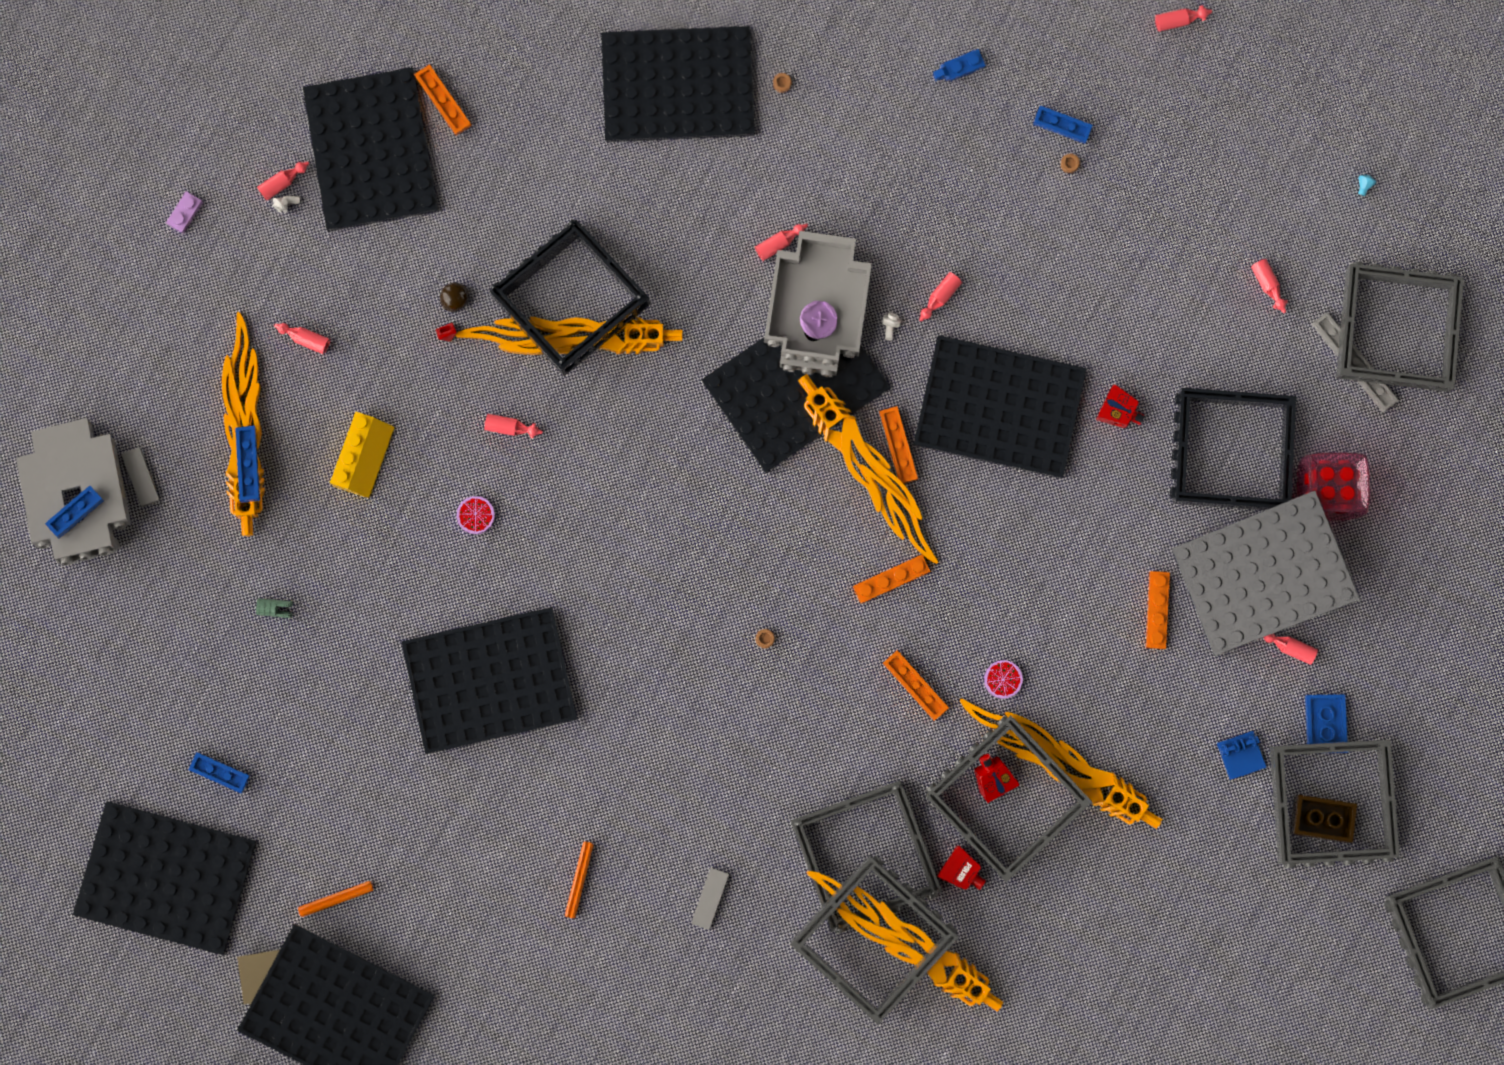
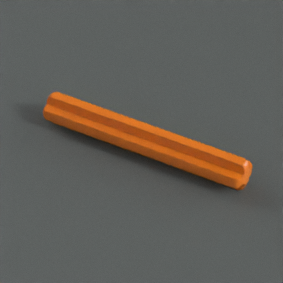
(579, 879)
(336, 898)

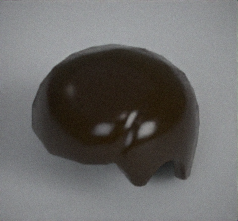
(454, 297)

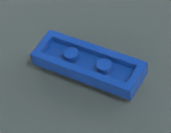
(1062, 124)
(74, 512)
(219, 772)

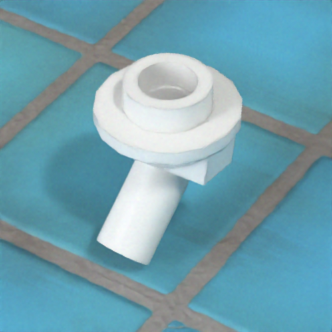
(280, 204)
(891, 320)

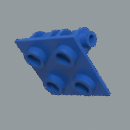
(1241, 755)

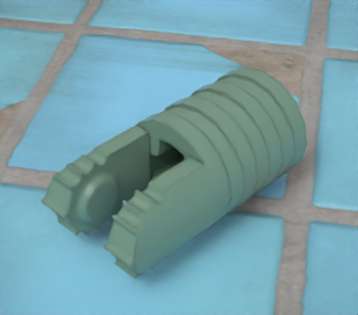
(269, 607)

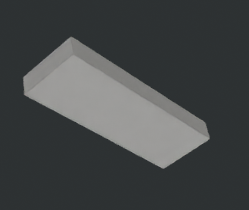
(140, 477)
(709, 898)

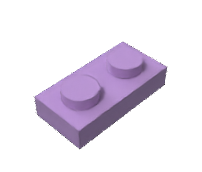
(184, 212)

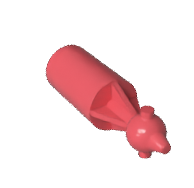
(1180, 18)
(281, 180)
(778, 242)
(1269, 283)
(941, 295)
(305, 337)
(509, 426)
(1293, 648)

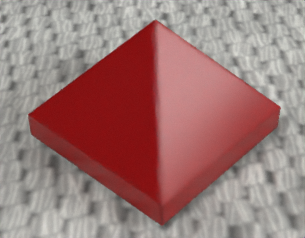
(446, 332)

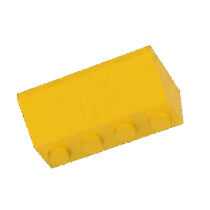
(362, 455)

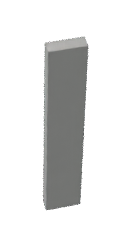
(1330, 332)

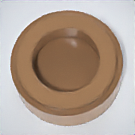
(782, 82)
(1070, 163)
(765, 638)

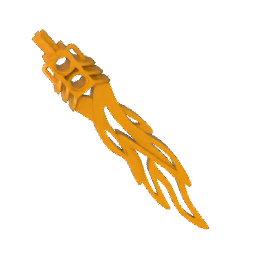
(563, 343)
(235, 415)
(882, 476)
(1090, 787)
(894, 945)

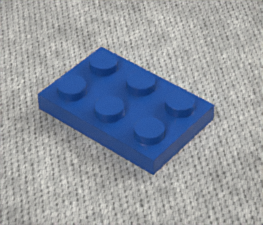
(1326, 719)

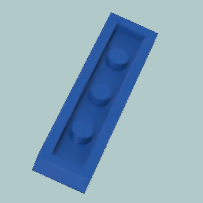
(247, 464)

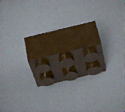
(1323, 819)

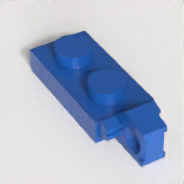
(960, 66)

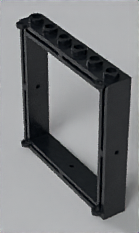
(544, 254)
(1180, 436)

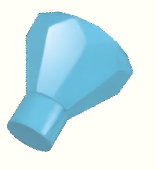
(1366, 183)

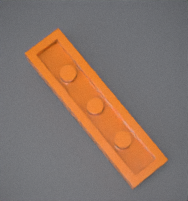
(442, 100)
(898, 445)
(891, 579)
(1157, 610)
(915, 685)

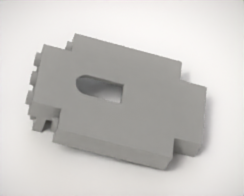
(817, 272)
(64, 460)

